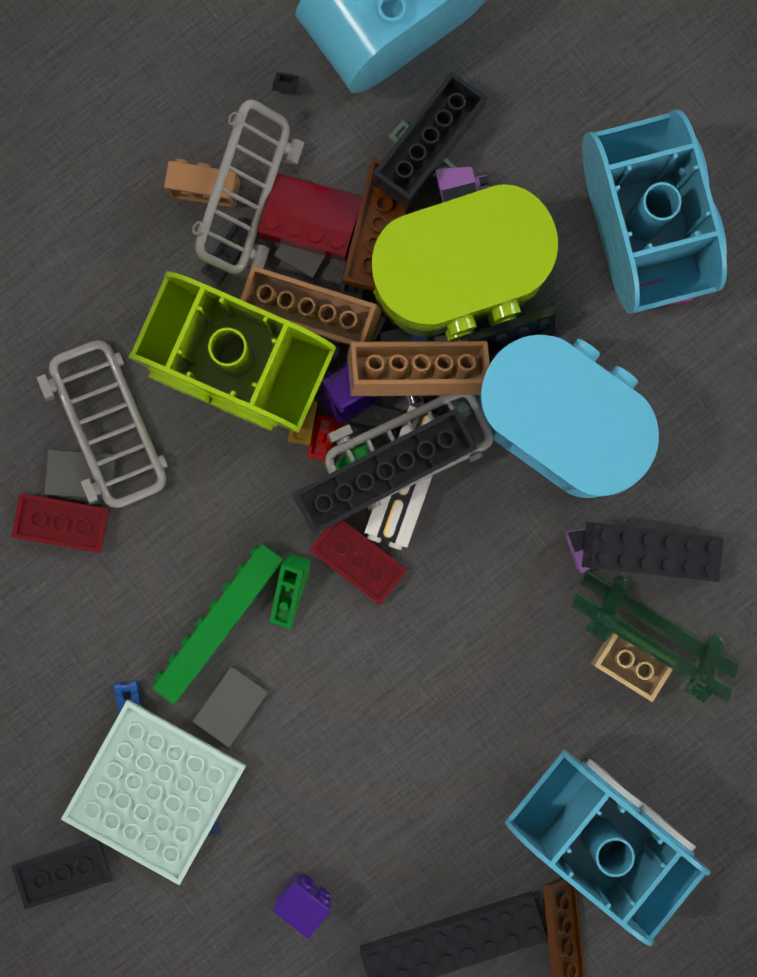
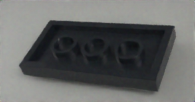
(502, 334)
(62, 872)

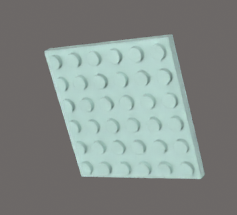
(153, 792)

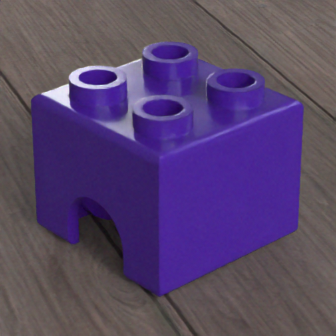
(337, 397)
(303, 904)

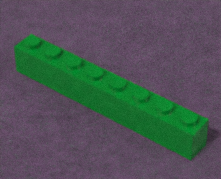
(218, 623)

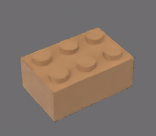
(197, 182)

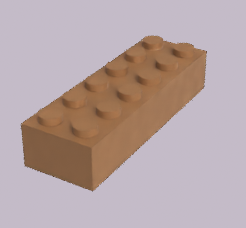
(312, 307)
(417, 368)

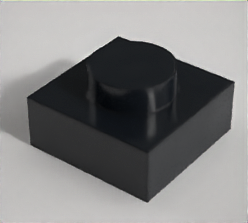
(285, 83)

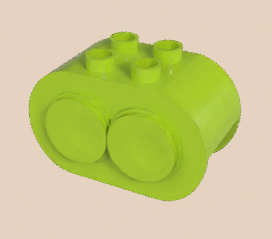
(464, 262)
(231, 354)

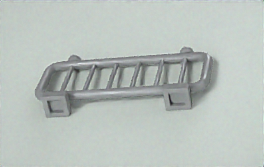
(286, 151)
(344, 443)
(99, 487)

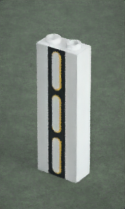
(399, 512)

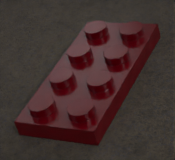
(60, 523)
(358, 560)

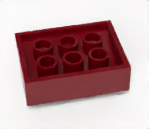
(310, 217)

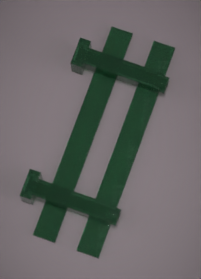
(604, 623)

